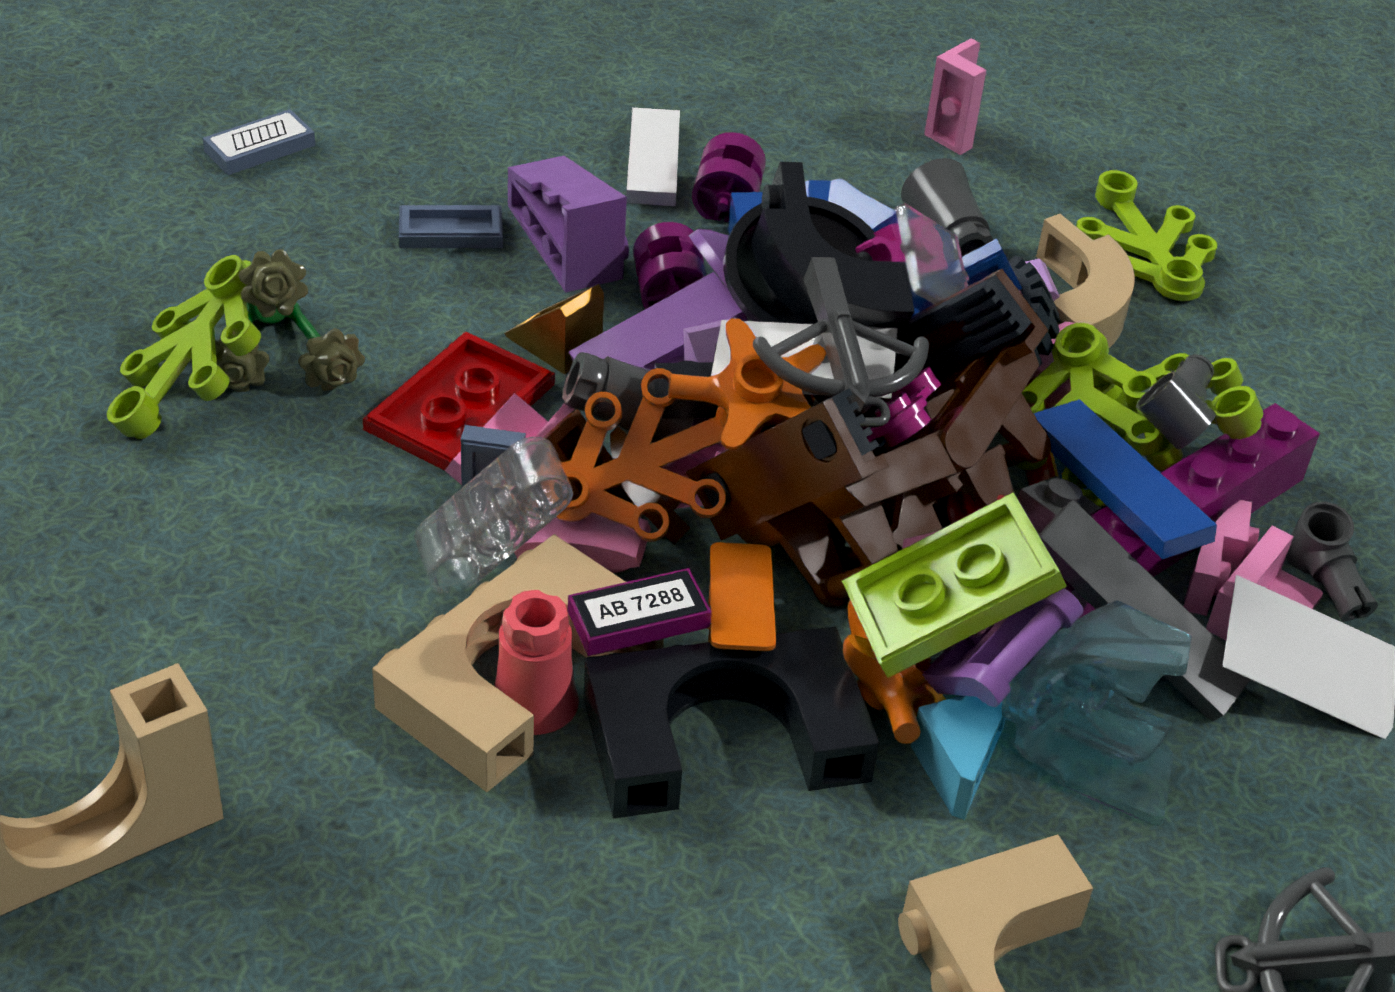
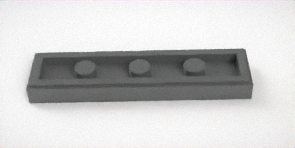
(1107, 573)

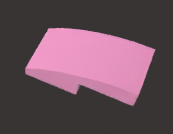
(598, 538)
(1221, 558)

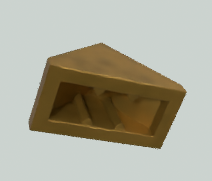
(561, 328)

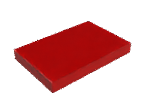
(454, 390)

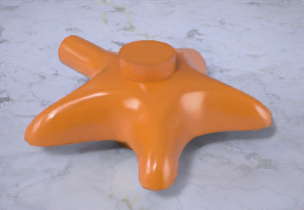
(747, 387)
(898, 694)

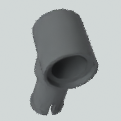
(1178, 401)
(1324, 551)

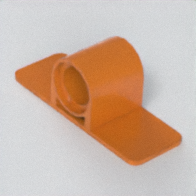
(741, 597)

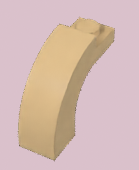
(1096, 271)

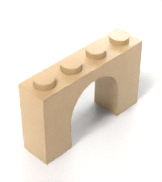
(441, 698)
(152, 795)
(988, 907)

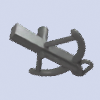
(839, 338)
(1271, 961)

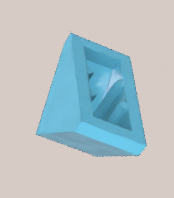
(957, 747)

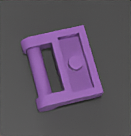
(995, 655)

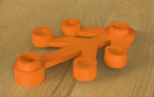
(640, 462)

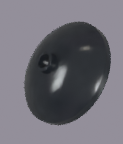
(743, 278)

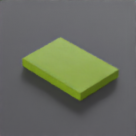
(952, 584)

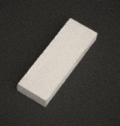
(653, 157)

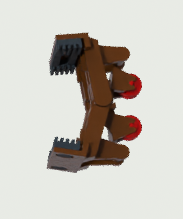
(826, 472)

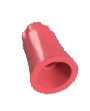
(537, 659)

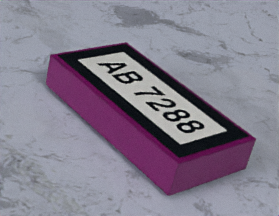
(638, 611)

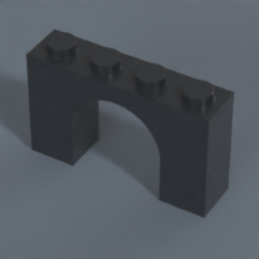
(799, 682)

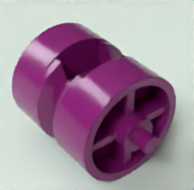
(727, 165)
(666, 261)

